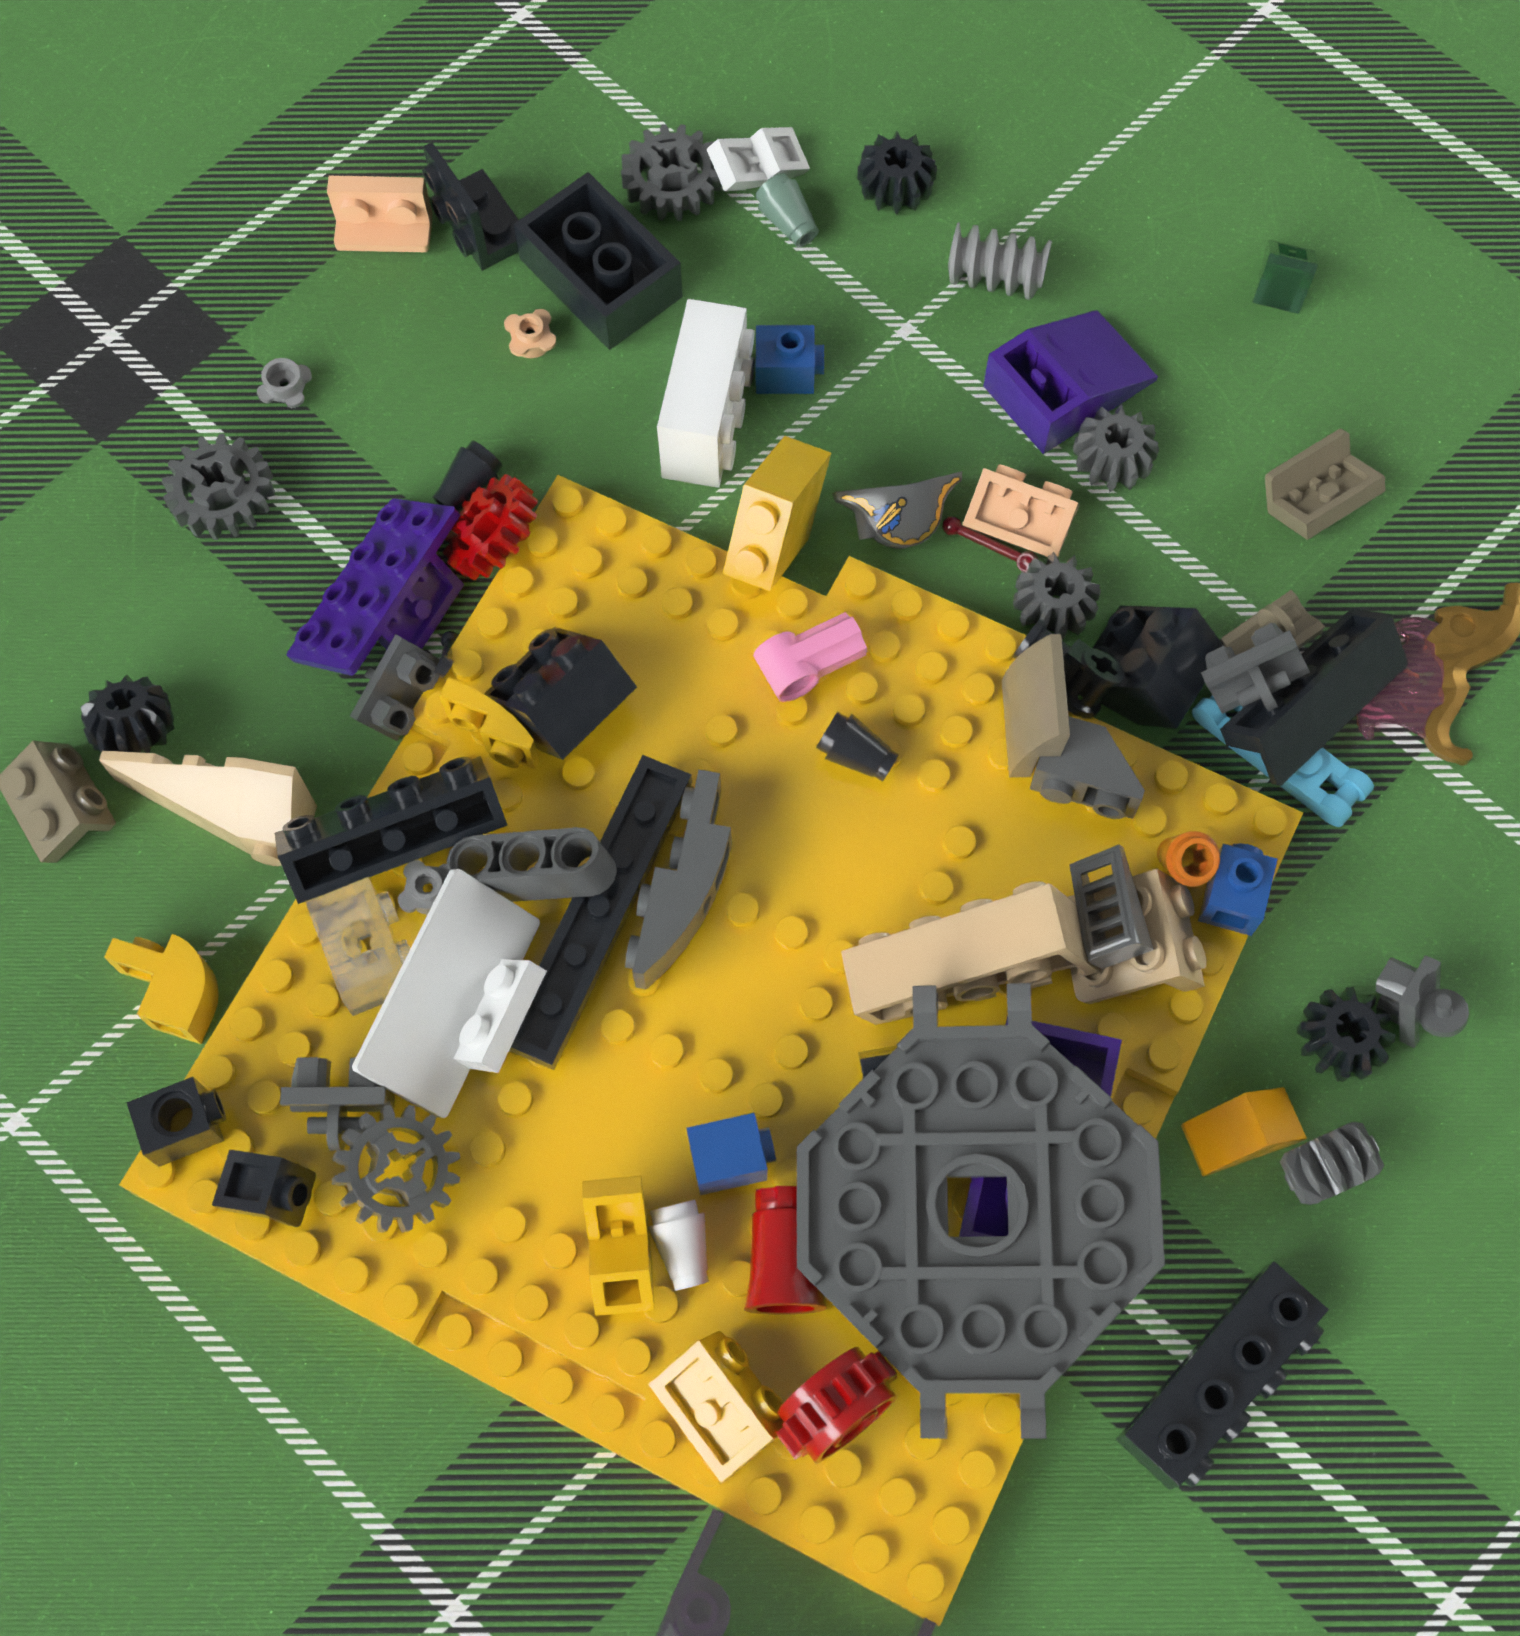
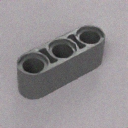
(552, 877)

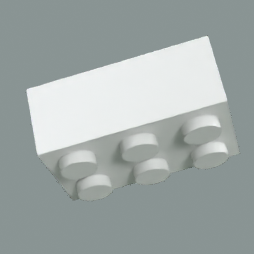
(705, 393)

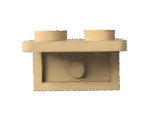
(1176, 952)

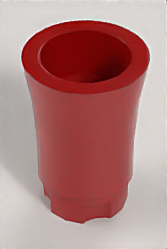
(774, 1279)

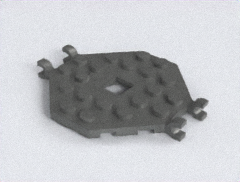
(979, 1308)

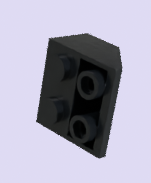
(1161, 662)
(562, 689)

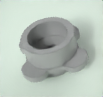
(281, 371)
(417, 876)

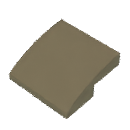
(1035, 706)

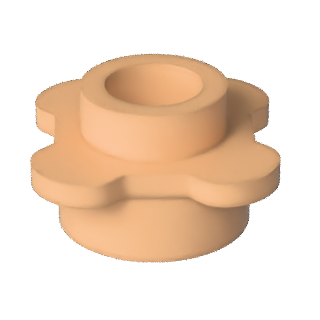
(532, 344)

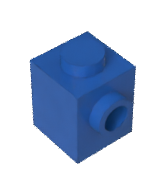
(787, 359)
(1239, 889)
(730, 1153)

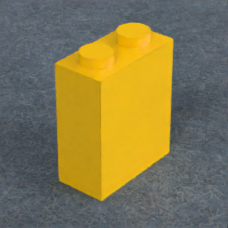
(776, 513)

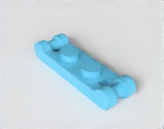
(1307, 780)

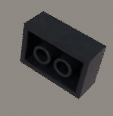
(599, 260)

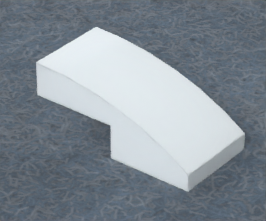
(754, 160)

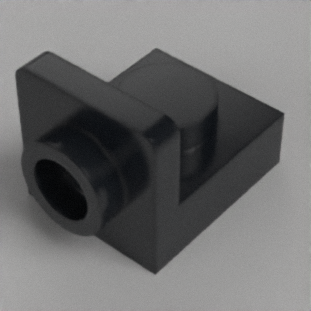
(264, 1187)

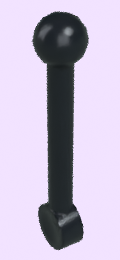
(445, 663)

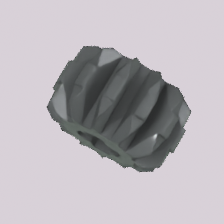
(1115, 448)
(1074, 587)
(1332, 1163)

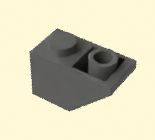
(1090, 773)

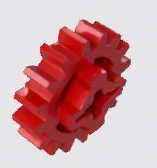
(490, 527)

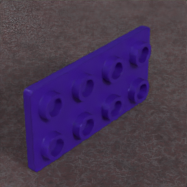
(384, 590)

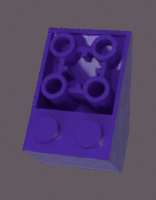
(1062, 375)

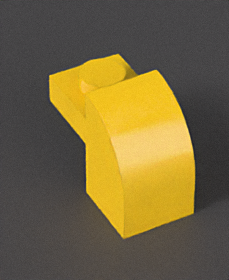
(181, 985)
(618, 1245)

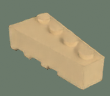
(967, 953)

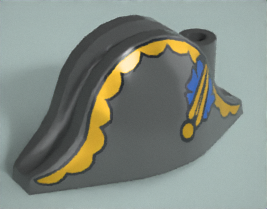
(901, 513)

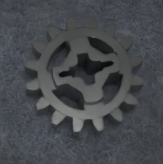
(670, 172)
(218, 486)
(384, 1144)

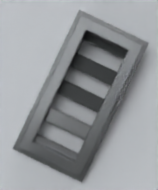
(1136, 938)

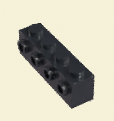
(388, 828)
(1223, 1376)

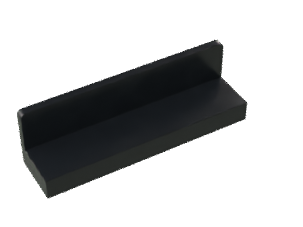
(1346, 672)

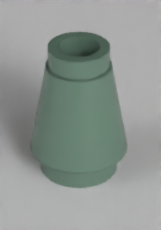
(787, 209)

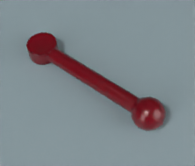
(953, 526)

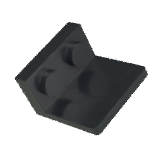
(473, 209)

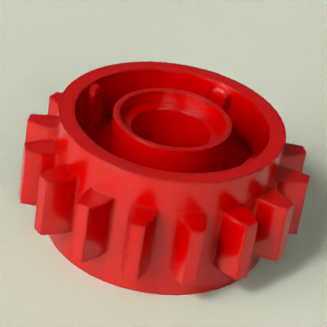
(836, 1404)

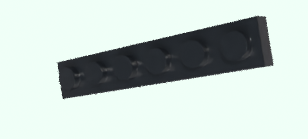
(595, 921)

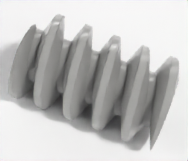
(997, 261)

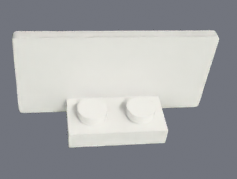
(454, 997)

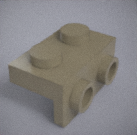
(1321, 486)
(53, 798)

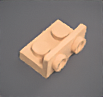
(380, 213)
(1021, 512)

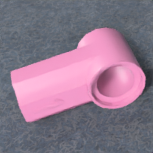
(797, 662)

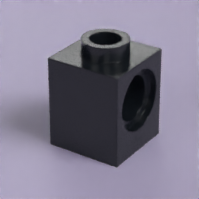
(154, 1113)

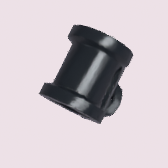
(1080, 667)

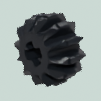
(896, 172)
(127, 716)
(1347, 1015)

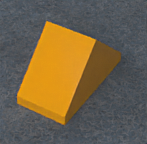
(1243, 1130)

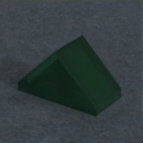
(1285, 276)

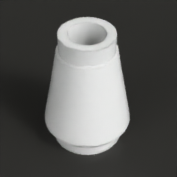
(681, 1243)

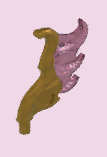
(1435, 681)

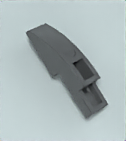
(681, 898)

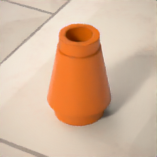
(1199, 857)

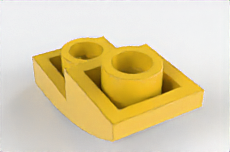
(501, 732)

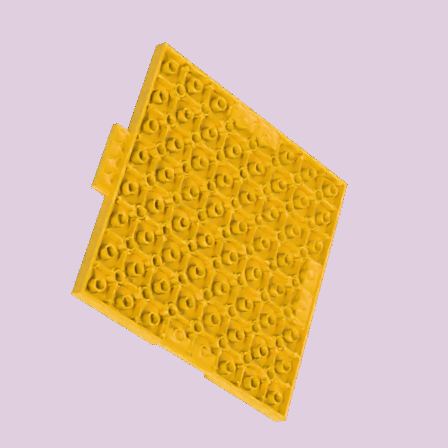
(733, 1028)

